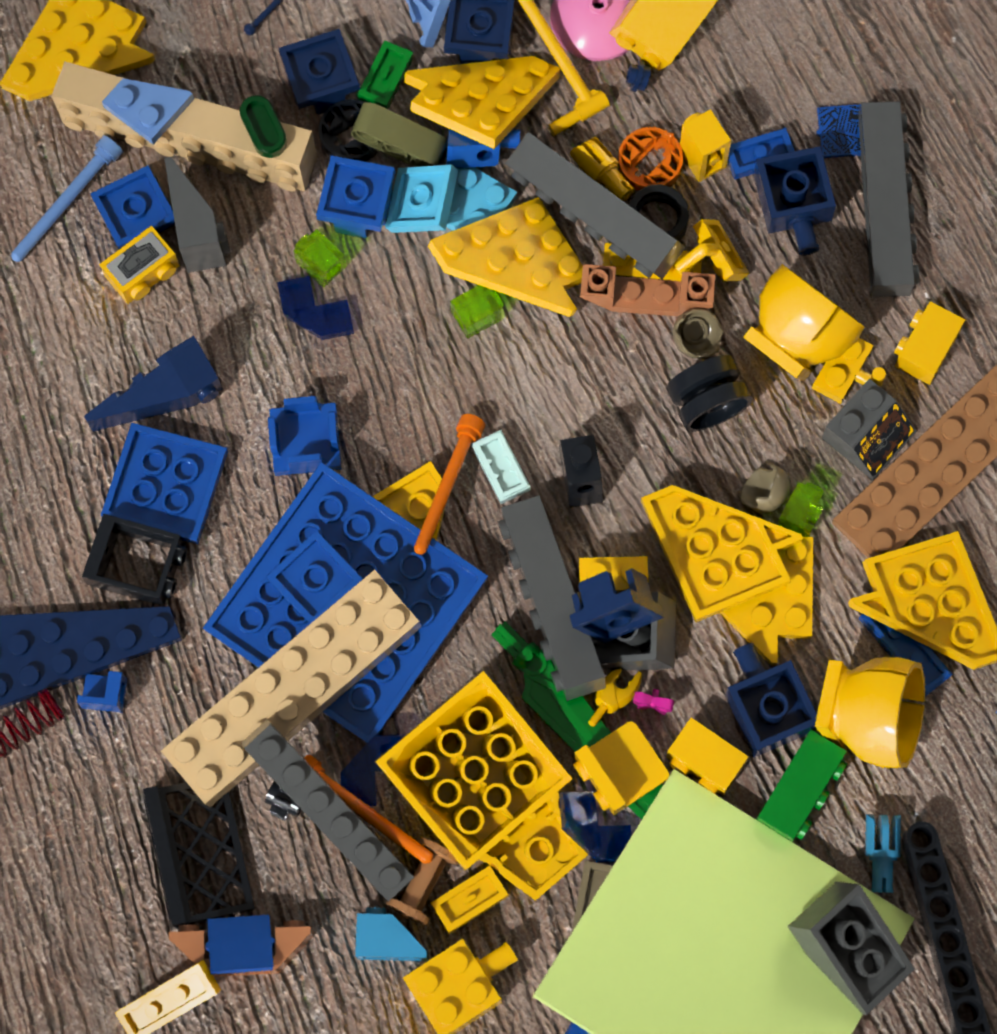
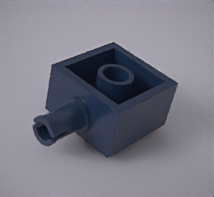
(795, 194)
(769, 703)

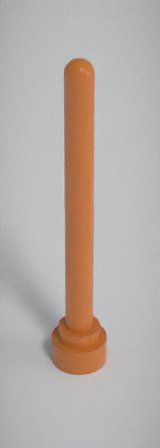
(469, 430)
(373, 817)

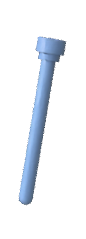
(105, 152)

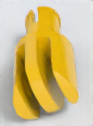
(602, 167)

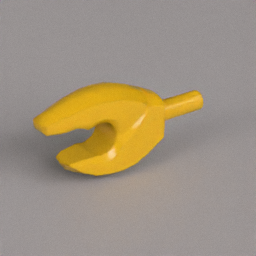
(613, 697)

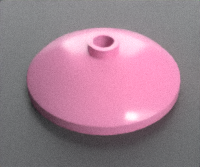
(585, 29)

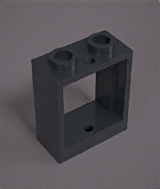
(103, 548)

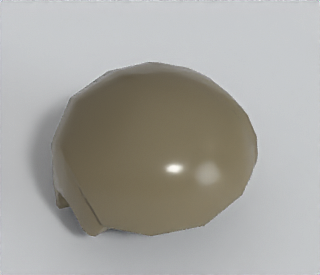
(697, 333)
(766, 490)

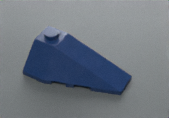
(176, 384)

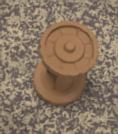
(422, 883)

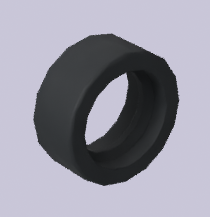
(667, 195)

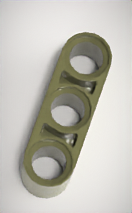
(398, 136)

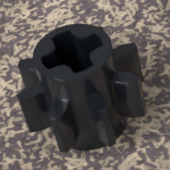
(281, 803)

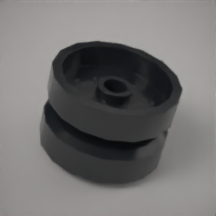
(709, 393)

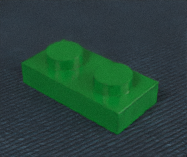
(385, 75)

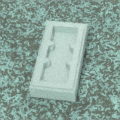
(500, 467)

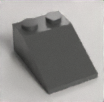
(198, 233)
(644, 648)
(852, 945)

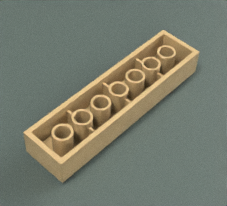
(200, 134)
(293, 685)

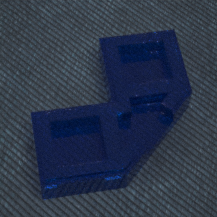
(322, 320)
(360, 772)
(580, 822)

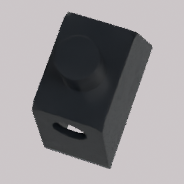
(581, 468)

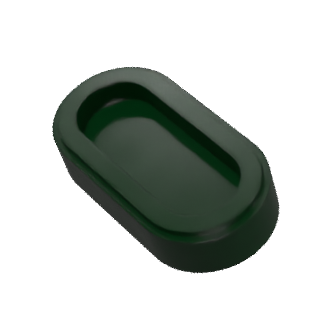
(263, 126)

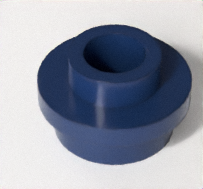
(638, 76)

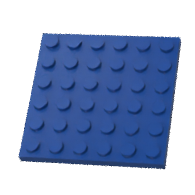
(369, 537)

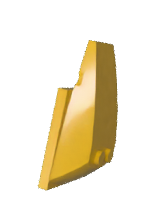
(487, 787)

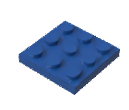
(165, 481)

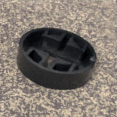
(341, 122)

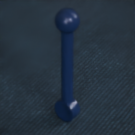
(250, 28)

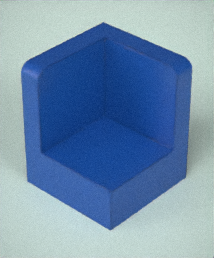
(104, 692)

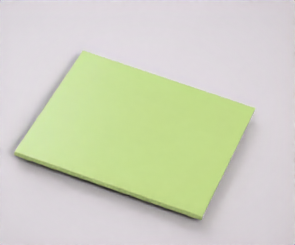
(699, 932)

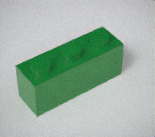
(803, 786)

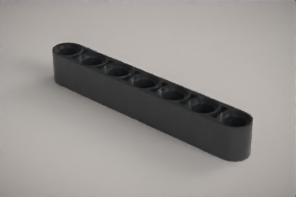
(949, 924)

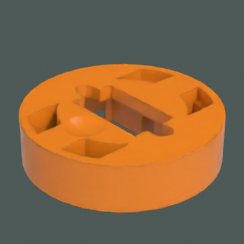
(654, 139)

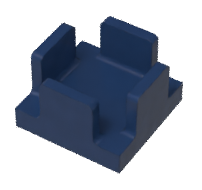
(479, 29)
(319, 71)
(611, 614)

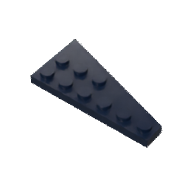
(67, 646)

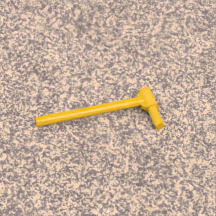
(588, 101)

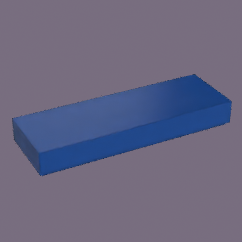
(902, 646)

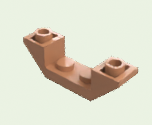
(646, 295)
(288, 943)

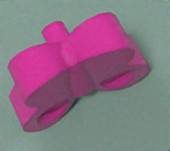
(659, 704)

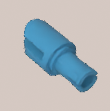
(882, 858)

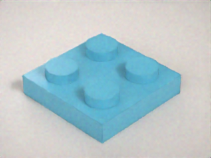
(421, 198)
(477, 198)

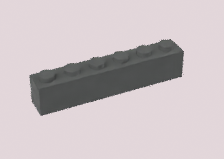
(886, 199)
(594, 205)
(551, 594)
(327, 810)

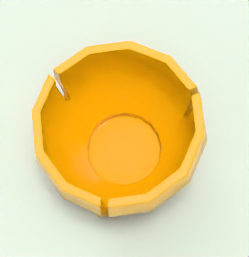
(800, 325)
(867, 711)

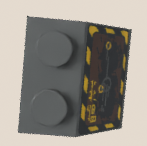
(869, 429)

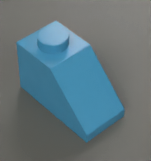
(385, 938)

